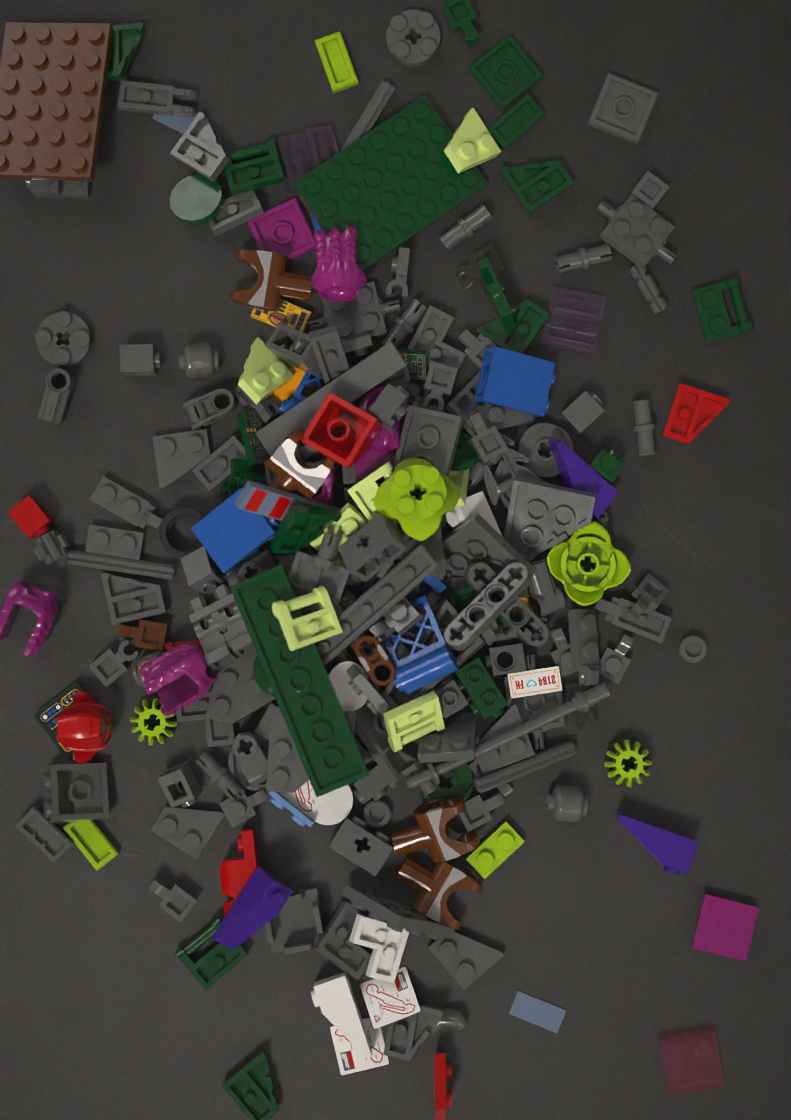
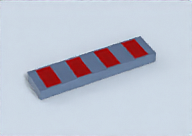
(271, 501)

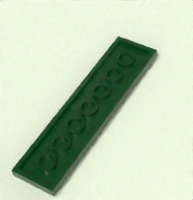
(300, 686)

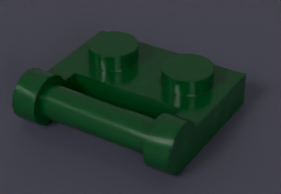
(255, 172)
(713, 312)
(215, 962)

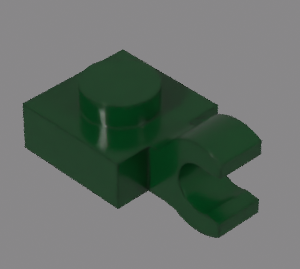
(461, 16)

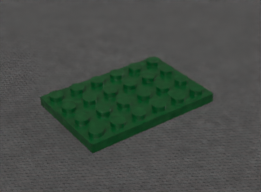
(389, 183)

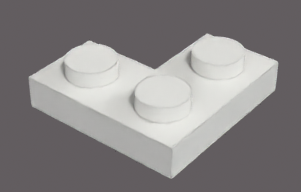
(386, 944)

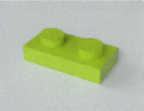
(495, 849)

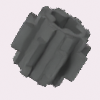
(51, 547)

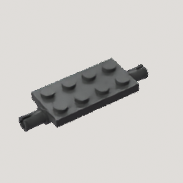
(317, 571)
(375, 738)

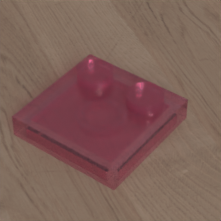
(691, 1062)

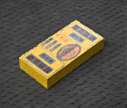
(288, 315)

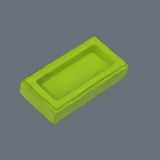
(336, 62)
(91, 842)

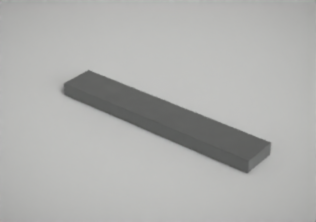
(347, 387)
(378, 601)

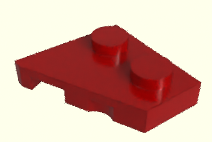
(691, 413)
(442, 1097)

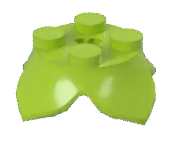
(417, 517)
(609, 569)

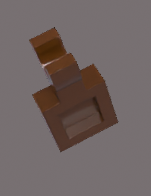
(148, 634)

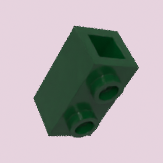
(481, 689)

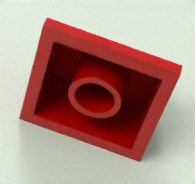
(341, 431)

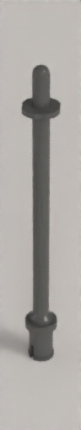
(579, 702)

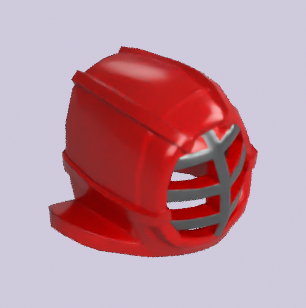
(84, 727)

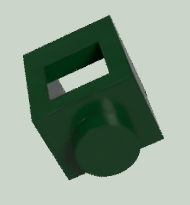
(607, 464)

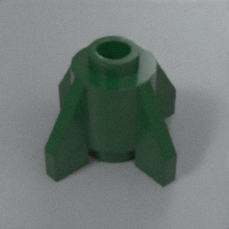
(243, 474)

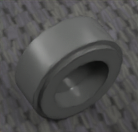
(692, 649)
(377, 813)

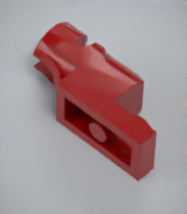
(238, 870)

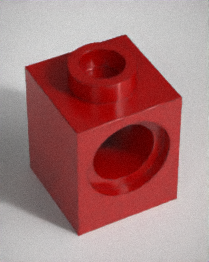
(31, 517)

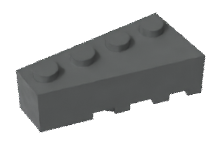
(444, 617)

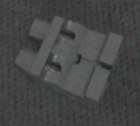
(224, 631)

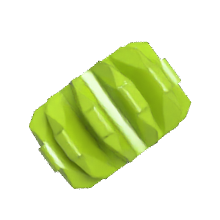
(146, 729)
(626, 753)

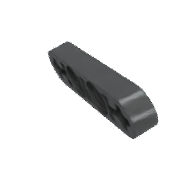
(483, 603)
(535, 622)

